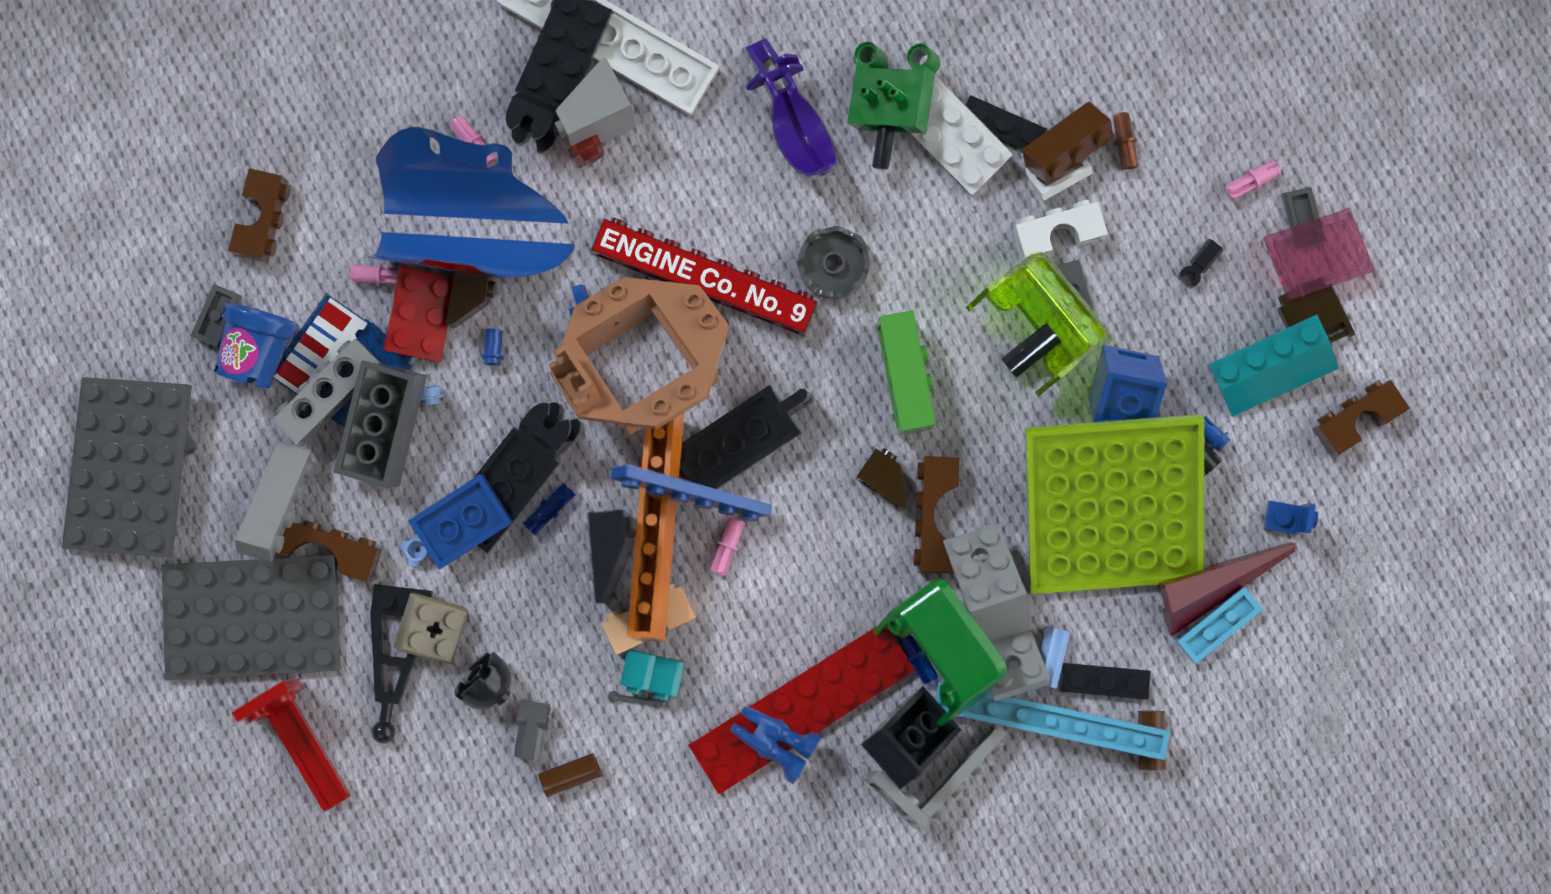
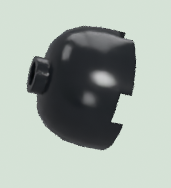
(486, 683)

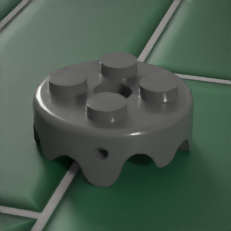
(833, 242)

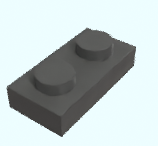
(210, 321)

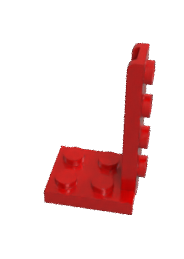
(298, 739)

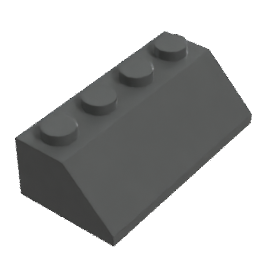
(380, 424)

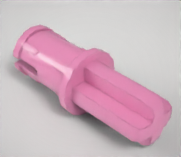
(467, 134)
(1252, 180)
(373, 274)
(727, 546)

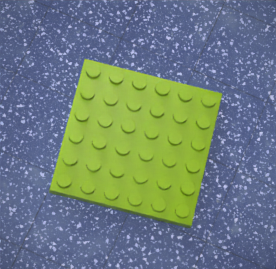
(1114, 503)

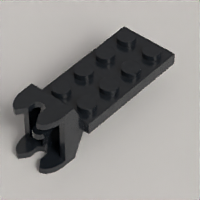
(555, 68)
(527, 460)

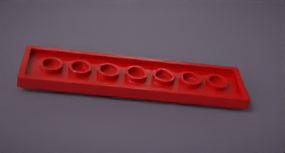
(806, 704)

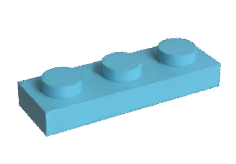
(1219, 625)

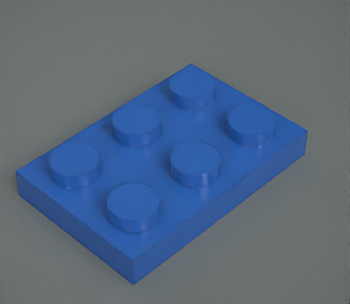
(460, 521)

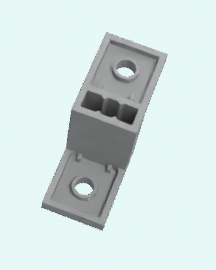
(999, 606)

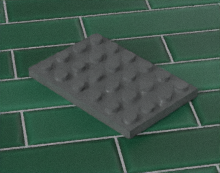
(127, 467)
(250, 617)

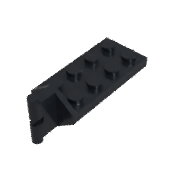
(742, 437)

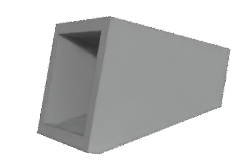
(595, 108)

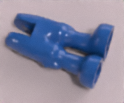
(766, 737)

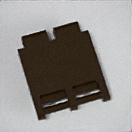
(1320, 303)

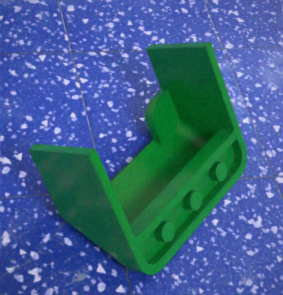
(951, 643)

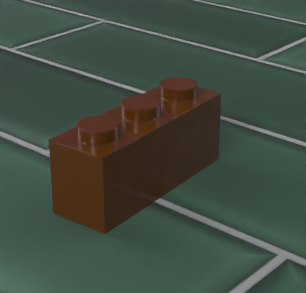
(1068, 143)

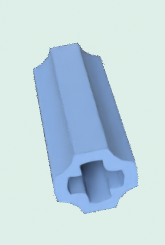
(1053, 651)

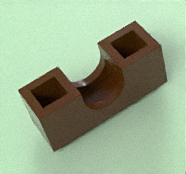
(258, 240)
(1338, 430)

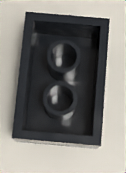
(910, 738)

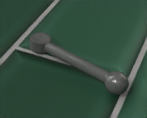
(613, 696)

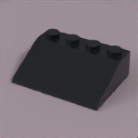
(610, 546)

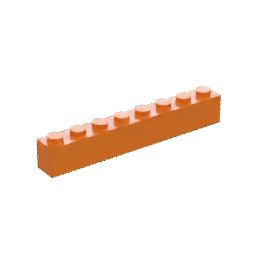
(655, 537)

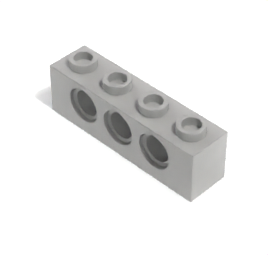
(323, 409)

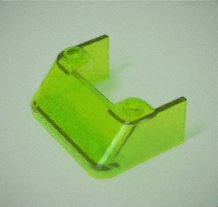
(1049, 298)

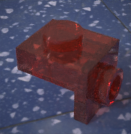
(588, 151)

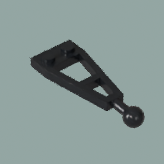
(389, 601)

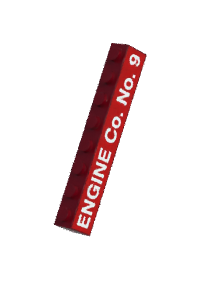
(718, 279)

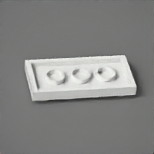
(961, 140)

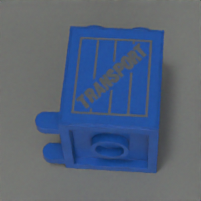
(1126, 385)

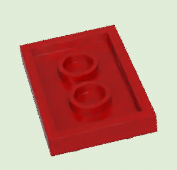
(419, 314)

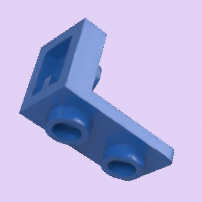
(1290, 518)

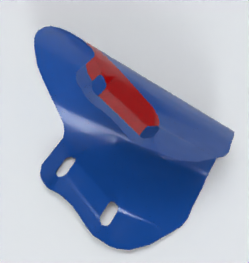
(461, 187)

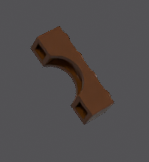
(937, 478)
(353, 557)

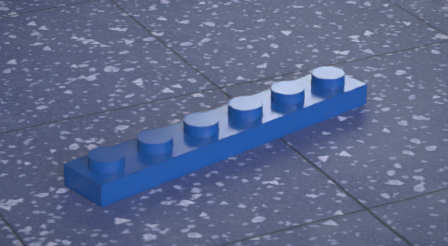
(682, 491)

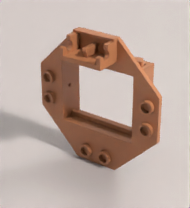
(685, 316)

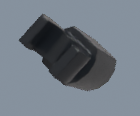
(1202, 261)

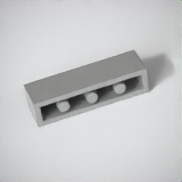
(274, 502)

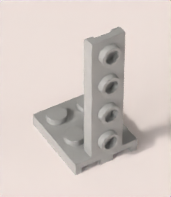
(906, 804)

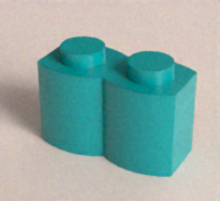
(653, 674)

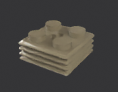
(426, 611)

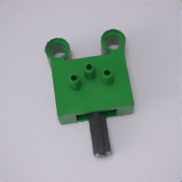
(891, 98)

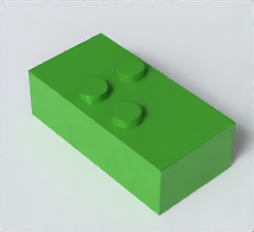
(906, 372)

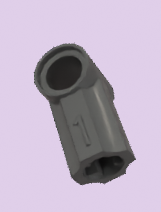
(532, 722)

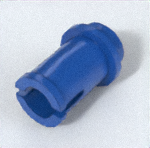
(492, 347)
(1214, 435)

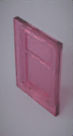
(1318, 254)

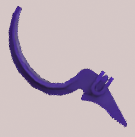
(794, 121)

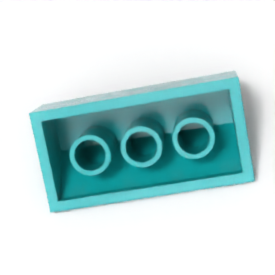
(1274, 365)

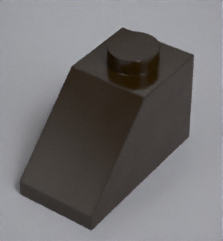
(468, 296)
(884, 477)

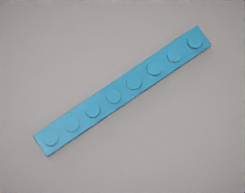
(1069, 725)

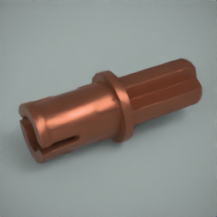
(1125, 141)

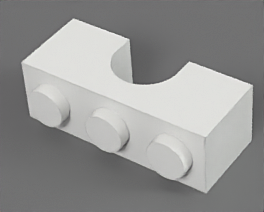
(1082, 221)

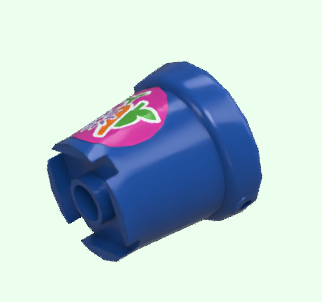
(252, 344)

